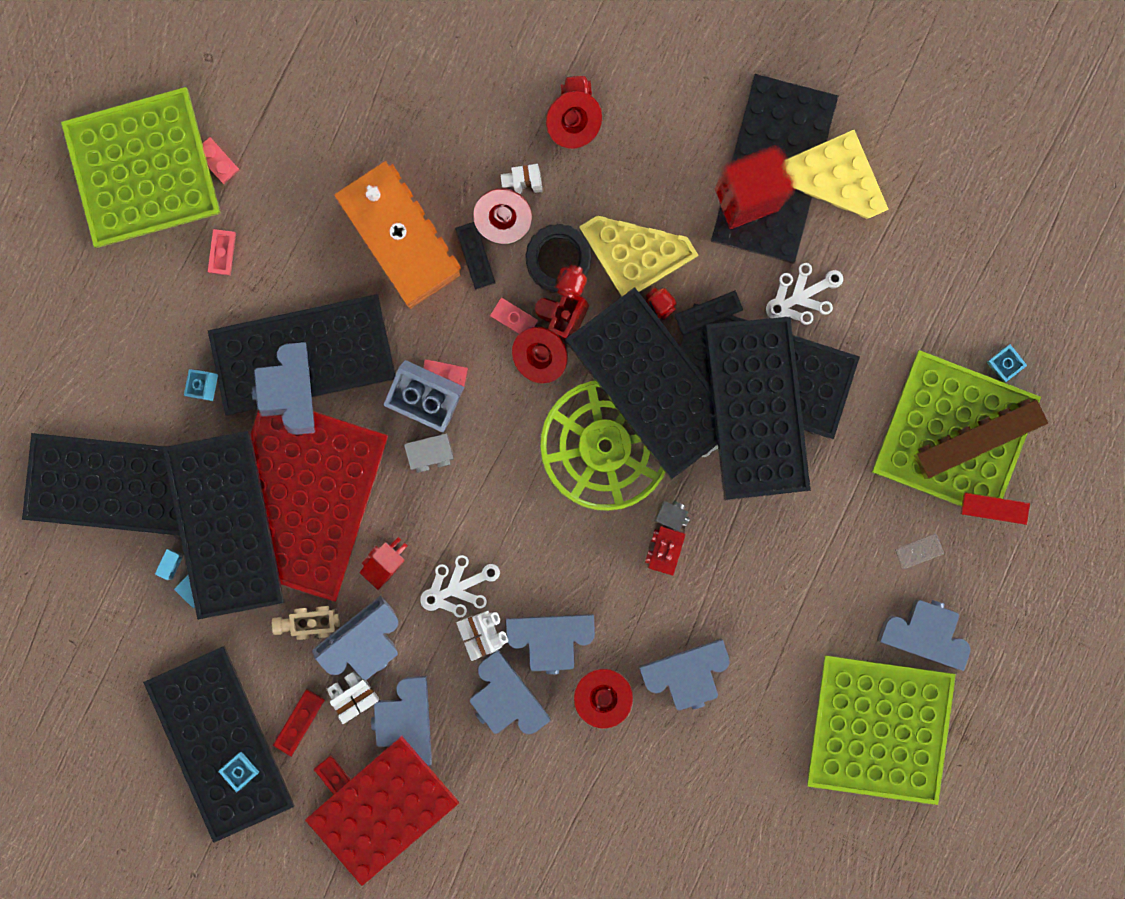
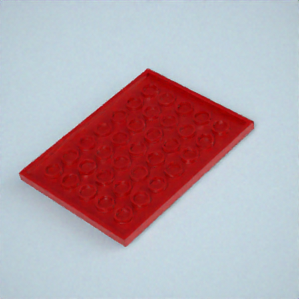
(315, 496)

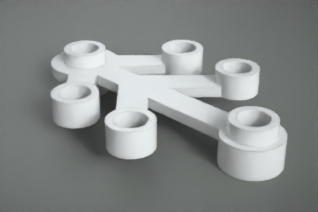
(802, 296)
(456, 588)

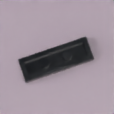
(475, 256)
(708, 312)

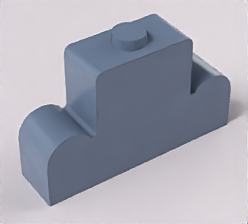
(287, 389)
(927, 634)
(551, 639)
(361, 642)
(688, 674)
(506, 698)
(405, 717)

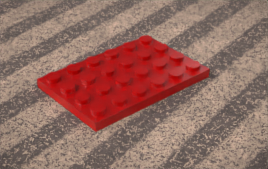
(382, 811)

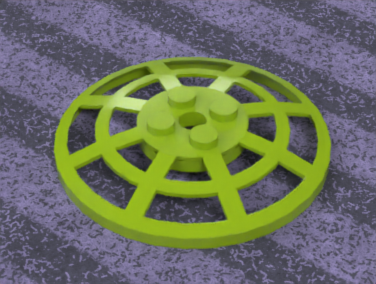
(592, 455)

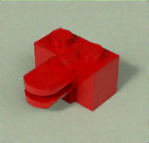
(564, 316)
(665, 550)
(382, 563)

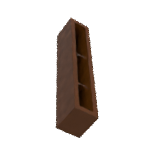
(980, 439)

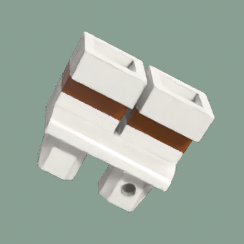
(522, 178)
(489, 640)
(354, 700)

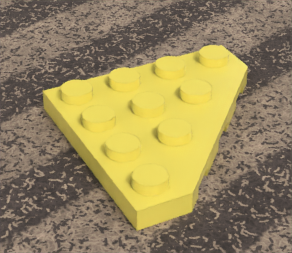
(838, 175)
(634, 253)

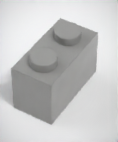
(429, 452)

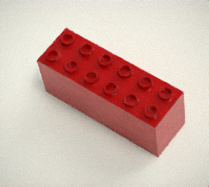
(754, 187)

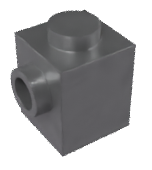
(673, 515)

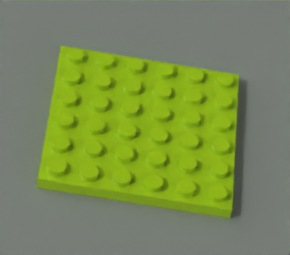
(140, 167)
(938, 403)
(881, 730)

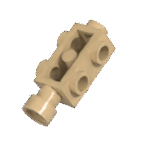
(313, 621)

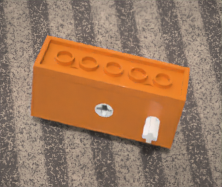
(381, 209)

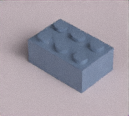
(423, 396)

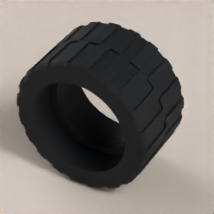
(552, 232)

